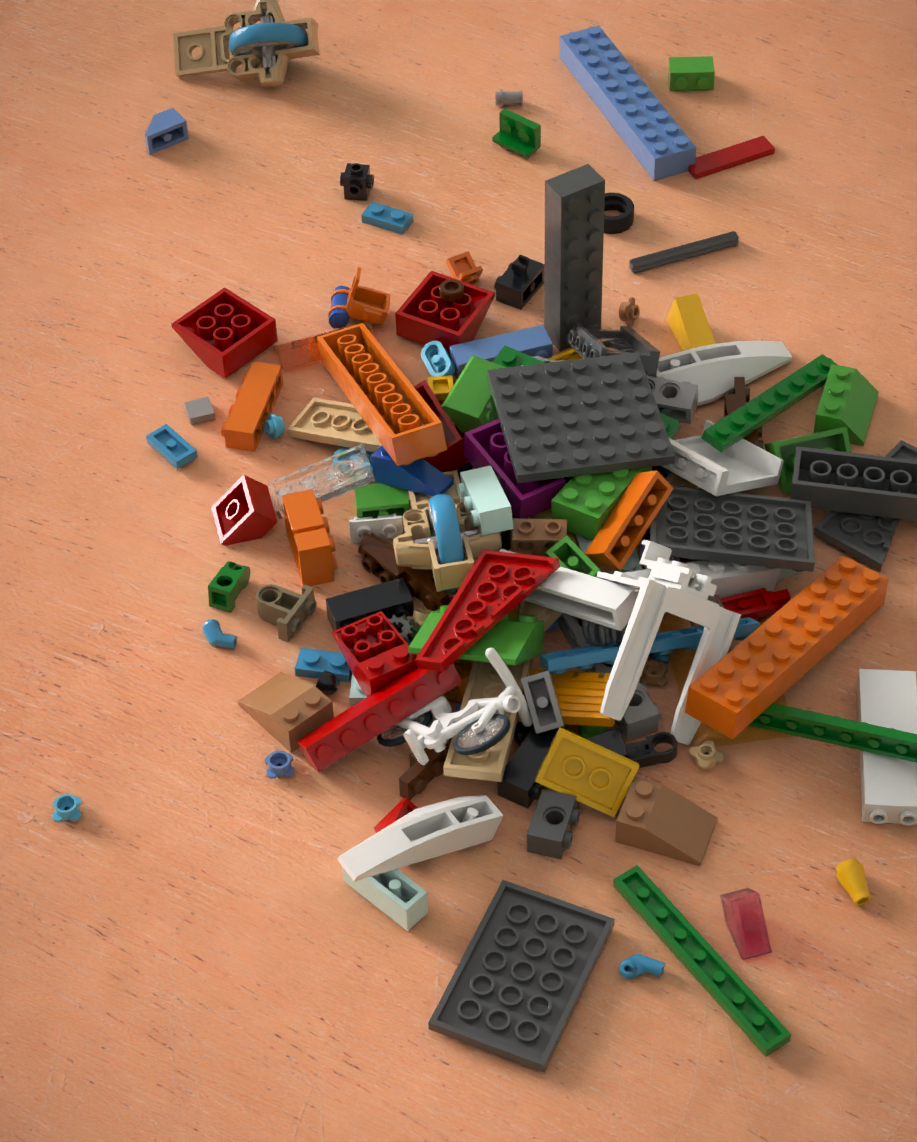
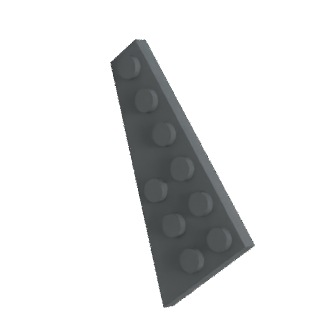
(864, 535)

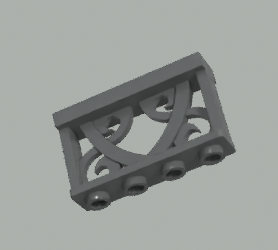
(595, 343)

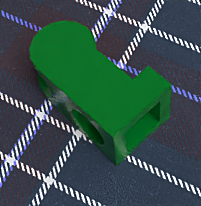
(228, 585)

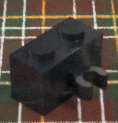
(519, 282)

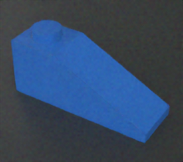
(415, 477)

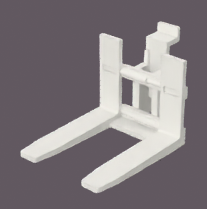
(680, 593)

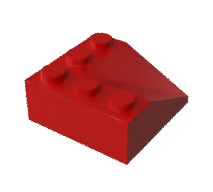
(430, 318)
(226, 332)

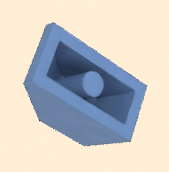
(165, 130)

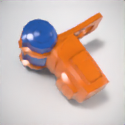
(358, 303)

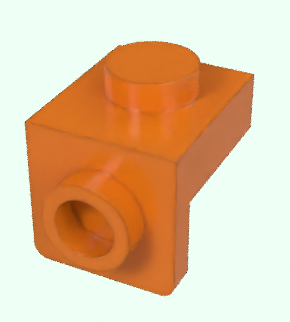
(463, 268)

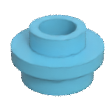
(274, 426)

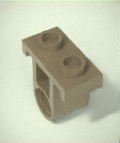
(285, 608)

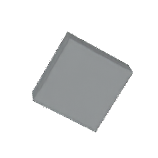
(199, 410)

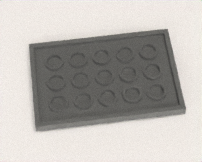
(736, 529)
(522, 975)

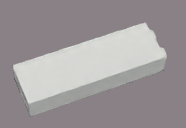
(886, 782)

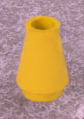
(853, 879)

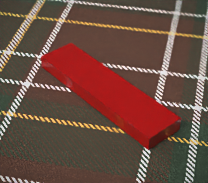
(731, 157)

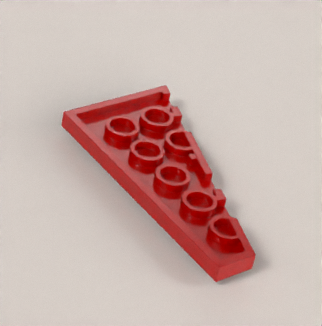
(485, 597)

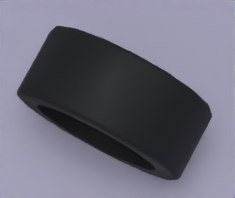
(619, 203)

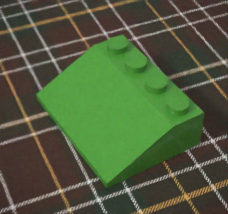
(511, 637)

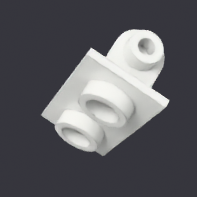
(384, 526)

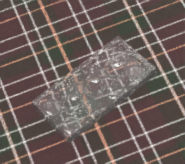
(327, 477)

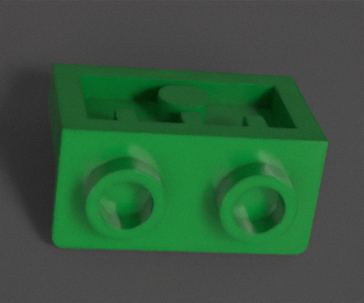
(518, 133)

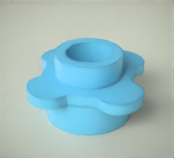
(65, 802)

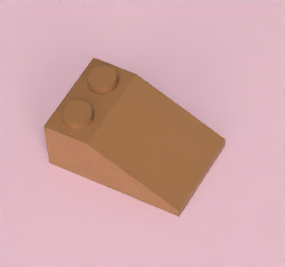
(288, 708)
(664, 822)

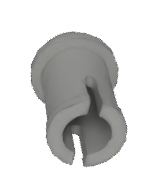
(508, 98)

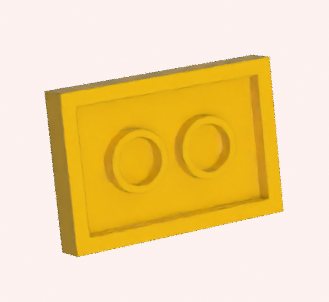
(587, 771)

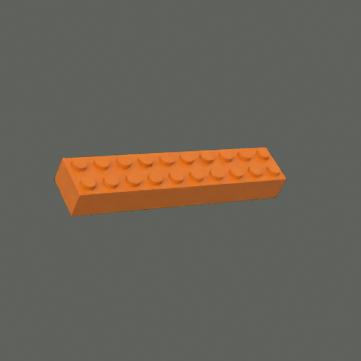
(382, 394)
(786, 647)

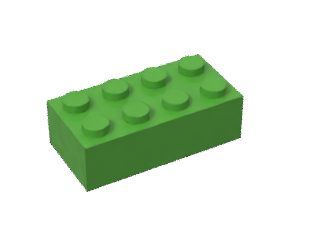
(590, 499)

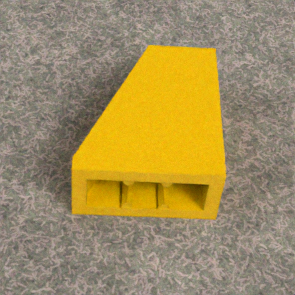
(689, 322)

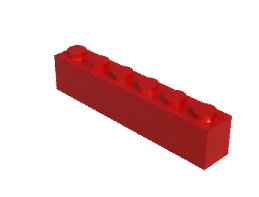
(375, 714)

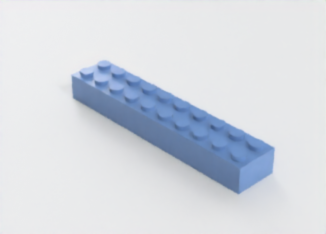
(627, 103)

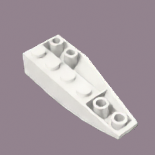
(717, 364)
(424, 835)

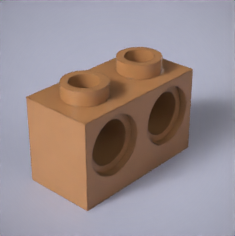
(537, 535)

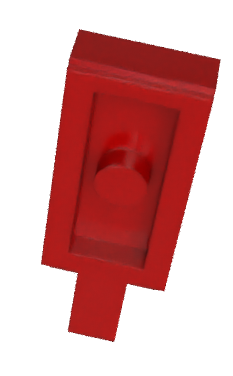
(756, 602)

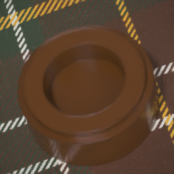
(451, 290)

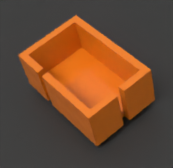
(309, 537)

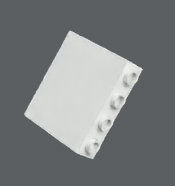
(732, 471)

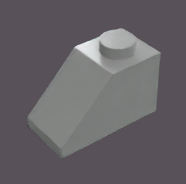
(542, 702)

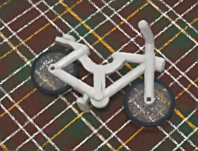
(480, 723)

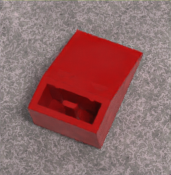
(374, 652)

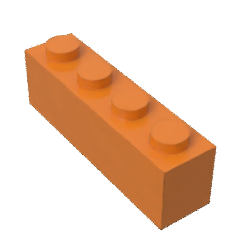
(252, 406)
(629, 521)

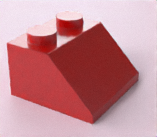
(244, 512)

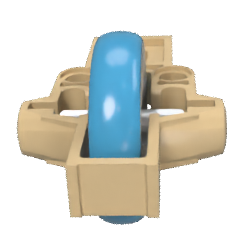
(249, 44)
(451, 536)

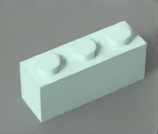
(485, 500)
(393, 895)

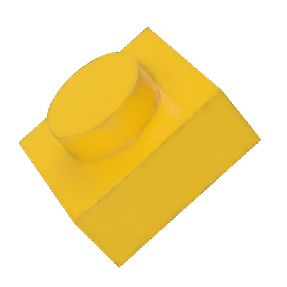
(441, 386)

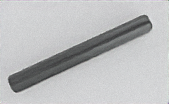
(683, 251)

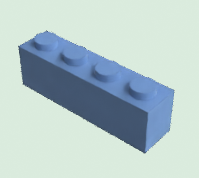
(530, 341)

